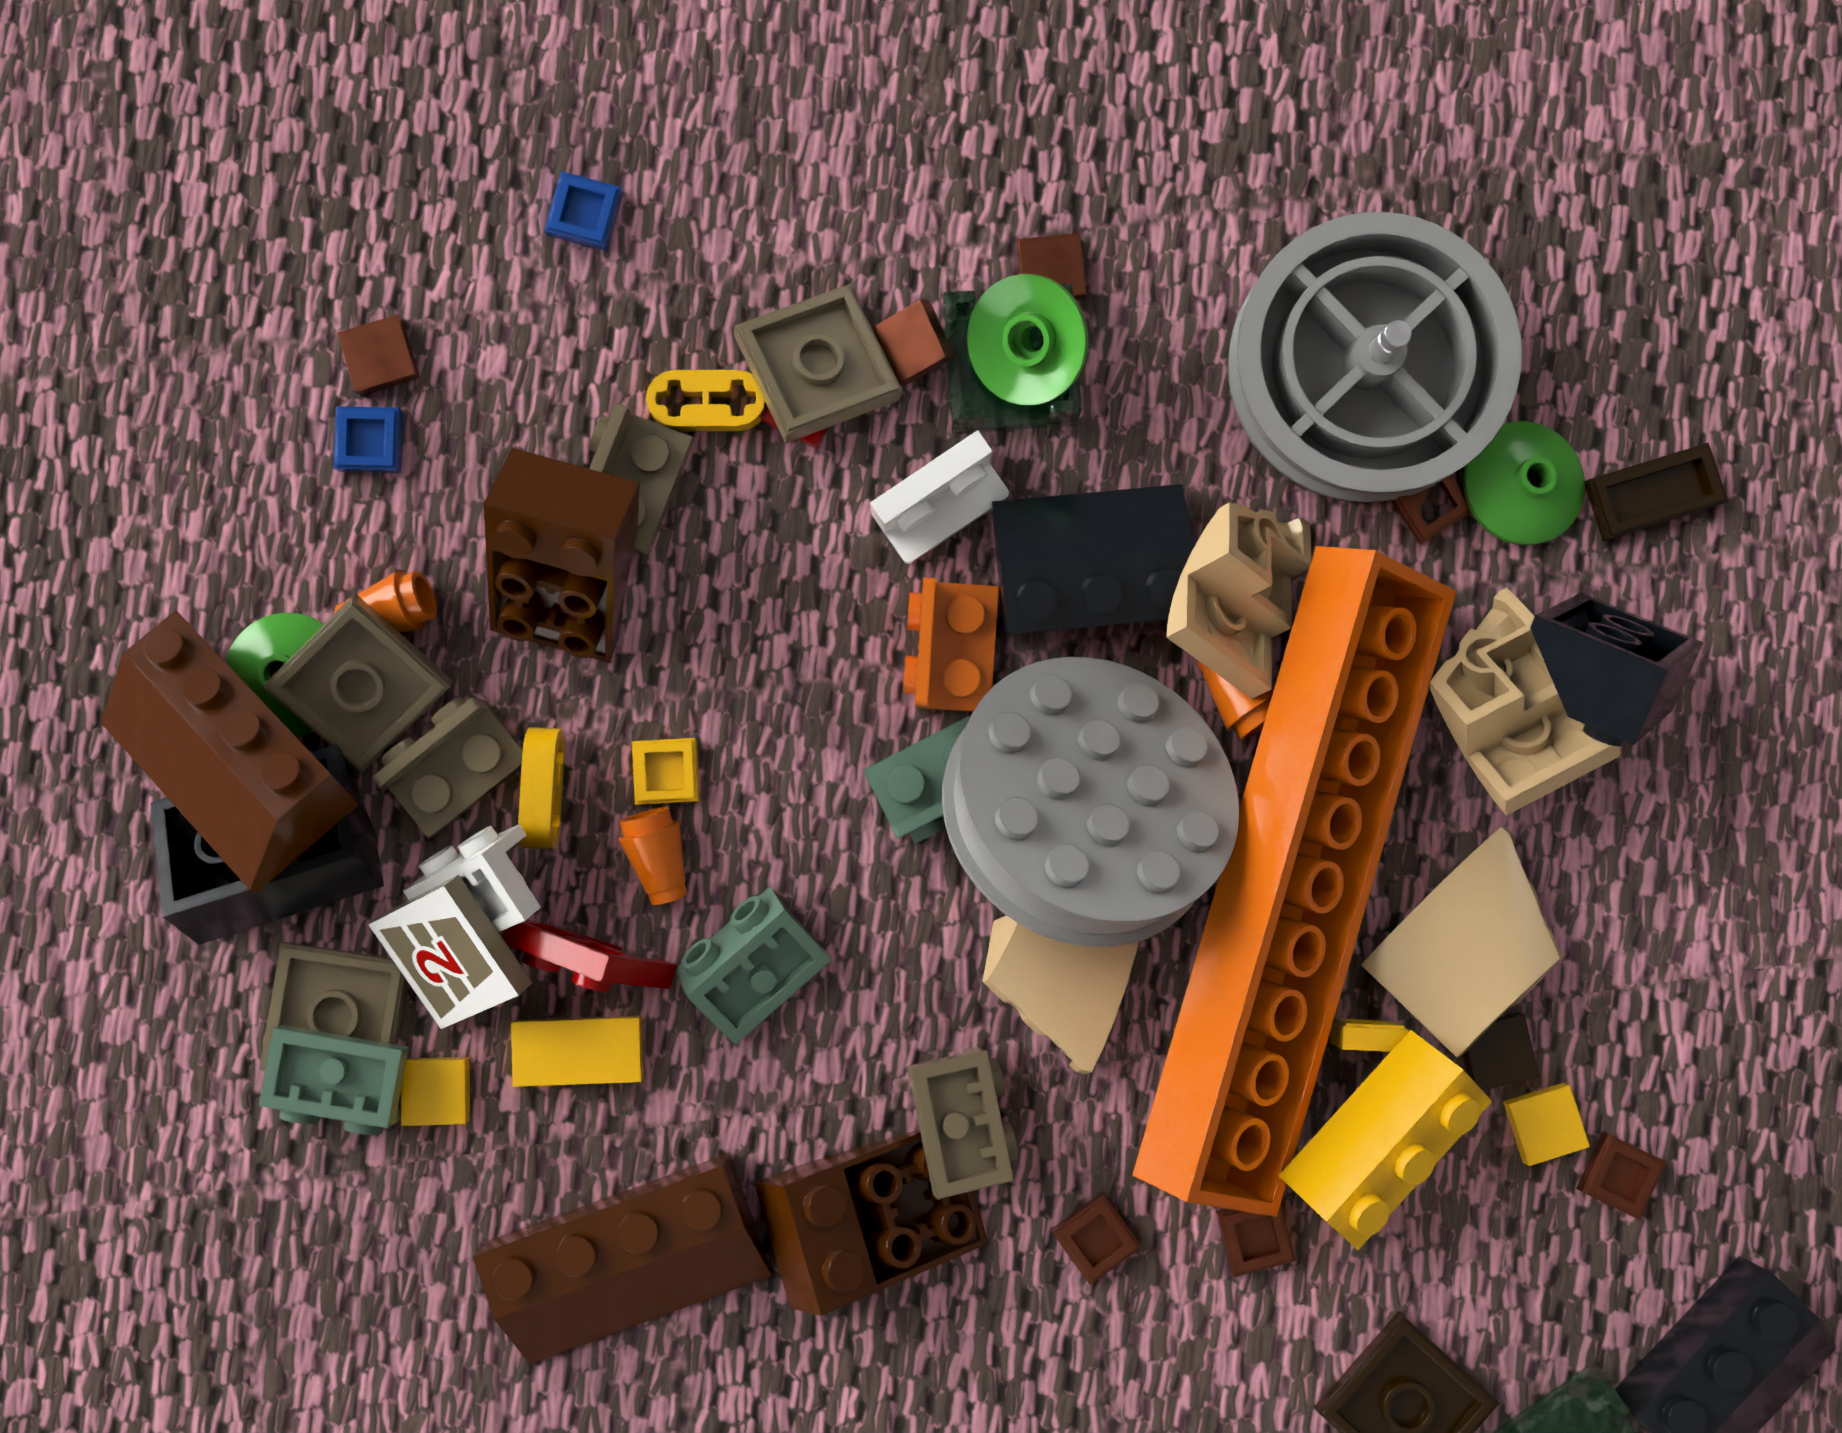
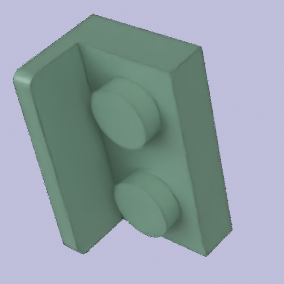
(912, 781)
(750, 965)
(333, 1078)

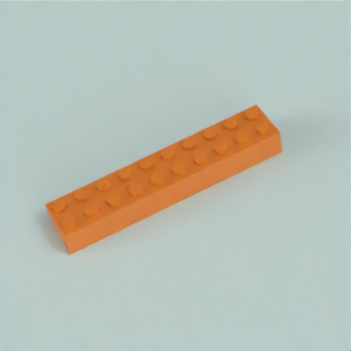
(1295, 882)

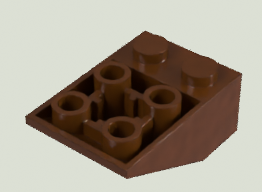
(559, 553)
(862, 1223)

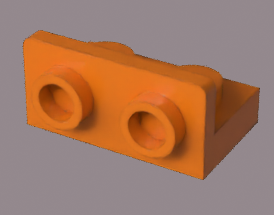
(954, 645)

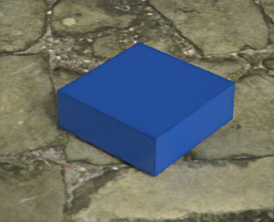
(584, 211)
(368, 439)

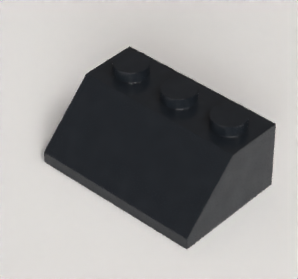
(1090, 557)
(1613, 666)
(210, 900)
(1728, 1358)

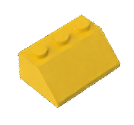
(1385, 1139)

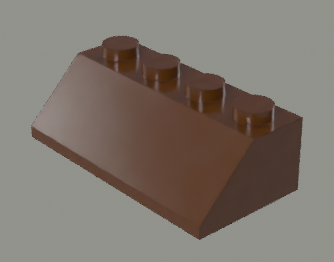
(221, 753)
(622, 1260)

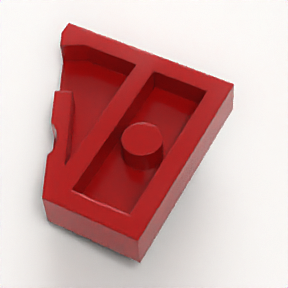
(592, 960)

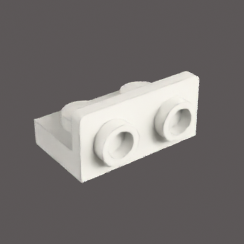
(939, 499)
(486, 873)

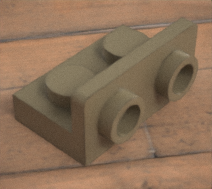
(645, 454)
(451, 764)
(962, 1122)

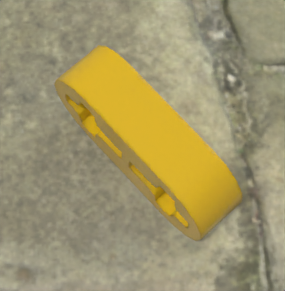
(705, 385)
(541, 787)

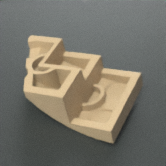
(1239, 593)
(1509, 712)
(1469, 947)
(1059, 987)

